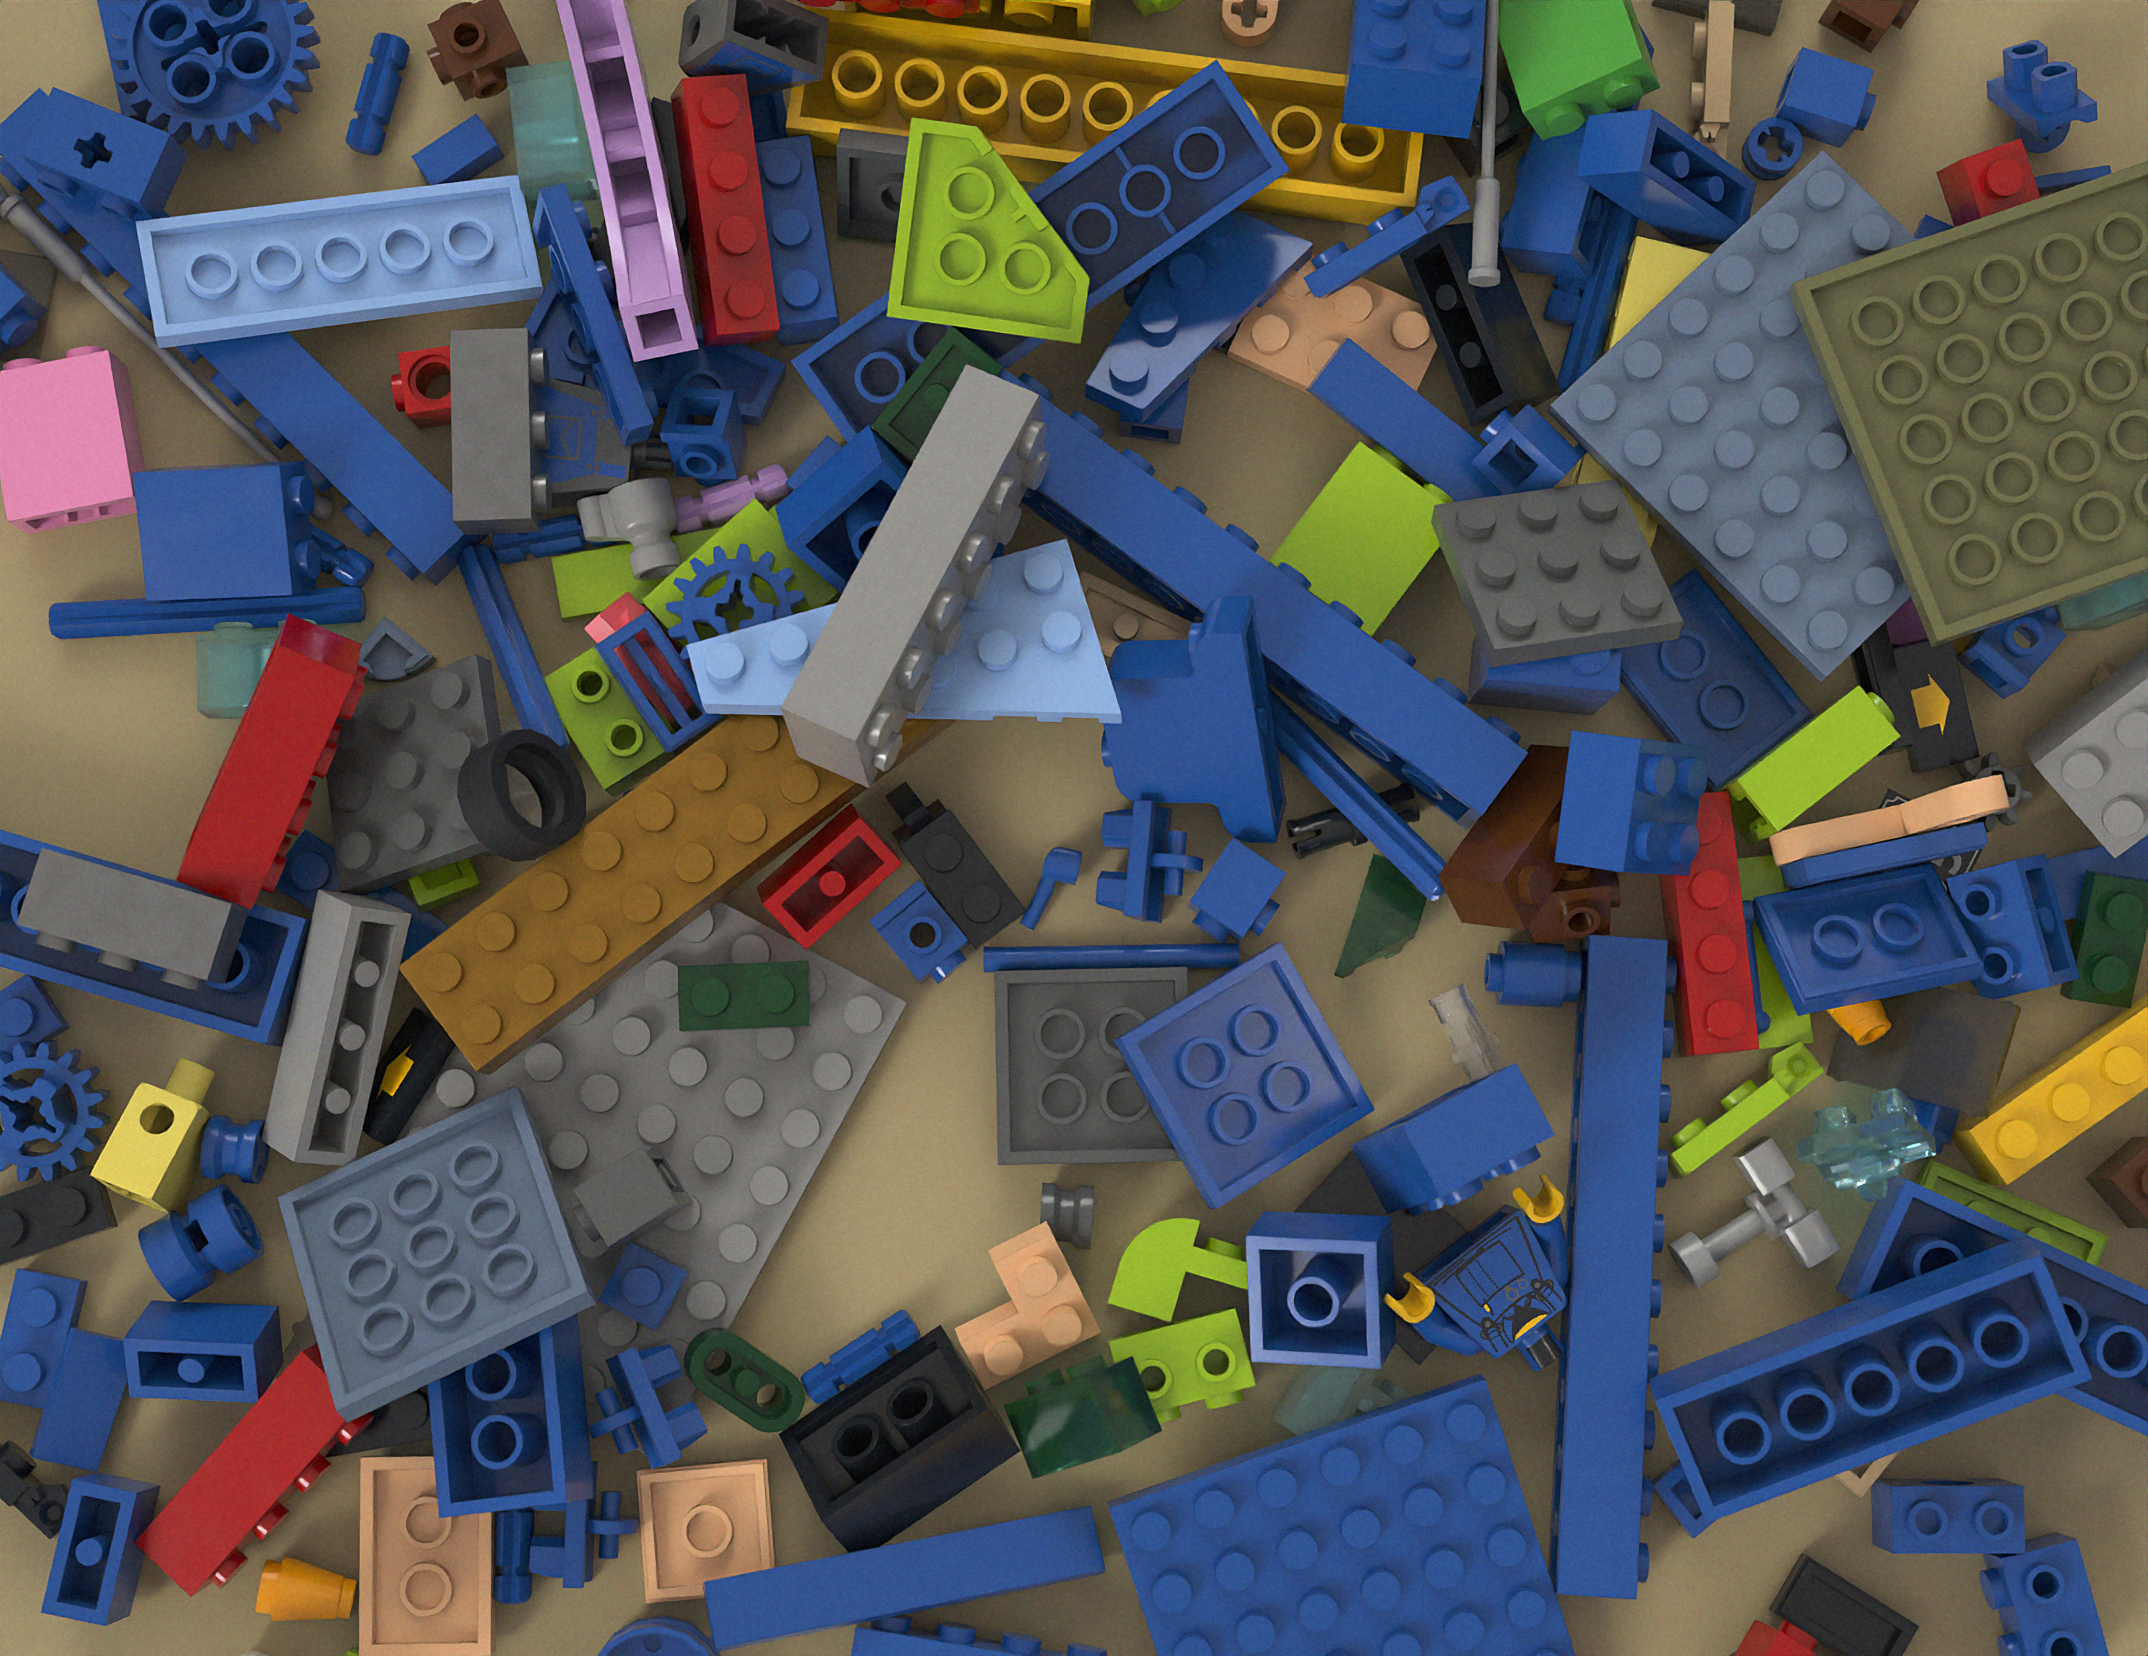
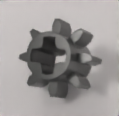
(1990, 767)

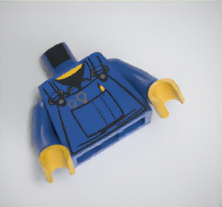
(1496, 1284)

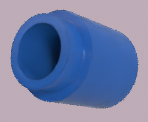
(1533, 974)

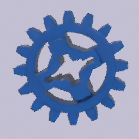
(740, 580)
(62, 1122)

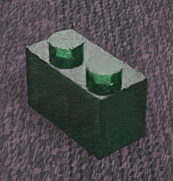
(1081, 1416)

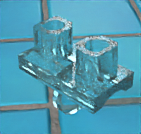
(1869, 1150)

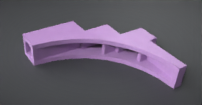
(630, 178)

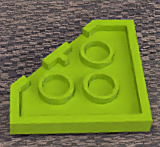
(978, 245)

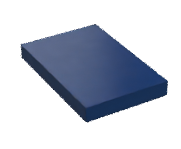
(1712, 685)
(1865, 938)

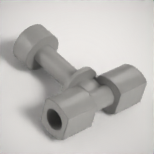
(1771, 1210)

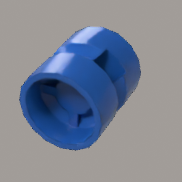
(180, 1252)

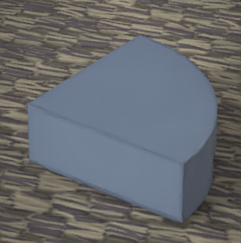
(392, 654)

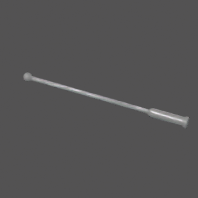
(1487, 188)
(76, 269)

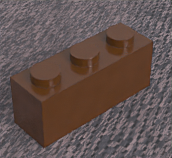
(1508, 856)

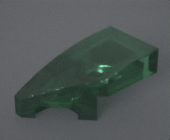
(1383, 917)

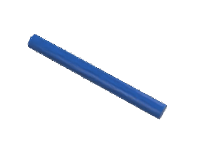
(1111, 956)

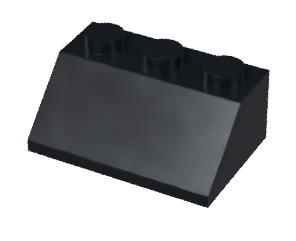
(898, 1443)

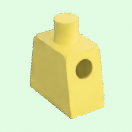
(152, 1164)

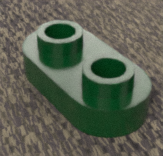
(740, 1379)

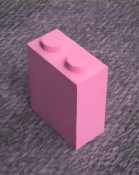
(67, 440)

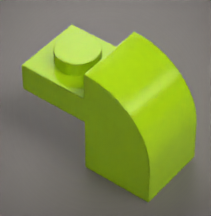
(1156, 1262)

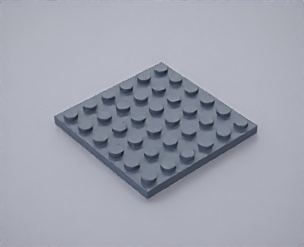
(1733, 433)

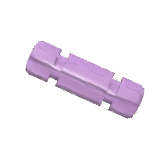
(729, 498)

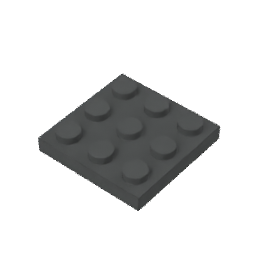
(1555, 573)
(399, 775)
(1060, 1072)

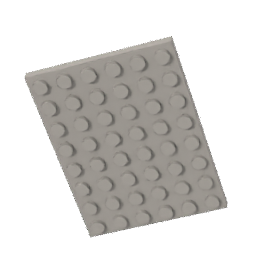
(728, 1108)

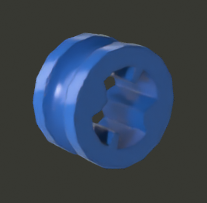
(1789, 141)

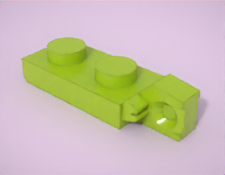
(1745, 1106)

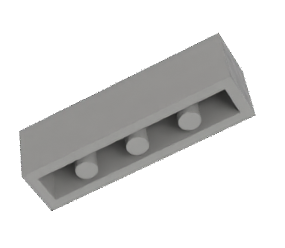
(335, 1028)

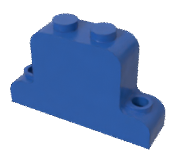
(1200, 722)

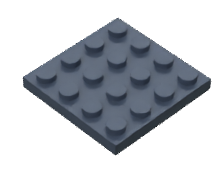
(434, 1253)

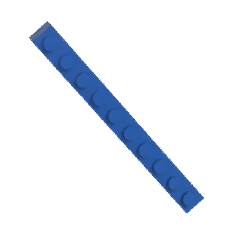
(283, 382)
(1610, 1262)

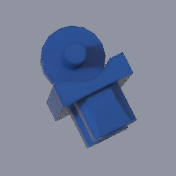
(2040, 96)
(1154, 861)
(659, 1433)
(572, 1554)

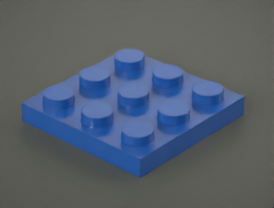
(1244, 1075)

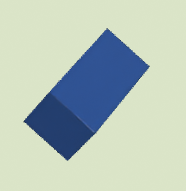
(459, 153)

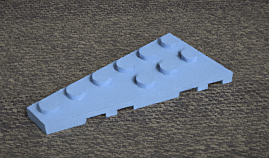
(1019, 652)

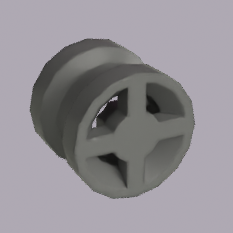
(1068, 1213)

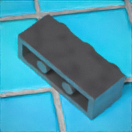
(498, 431)
(131, 920)

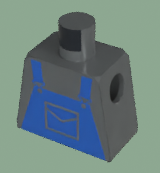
(765, 39)
(585, 446)

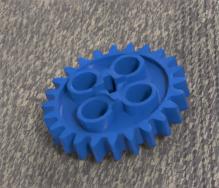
(233, 98)

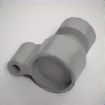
(639, 514)

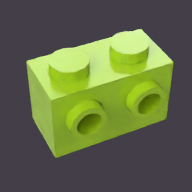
(605, 724)
(1189, 1361)

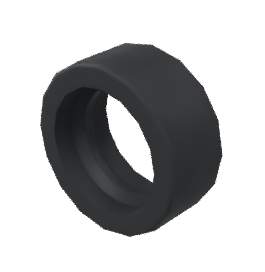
(493, 815)

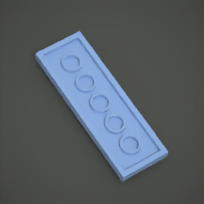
(338, 260)

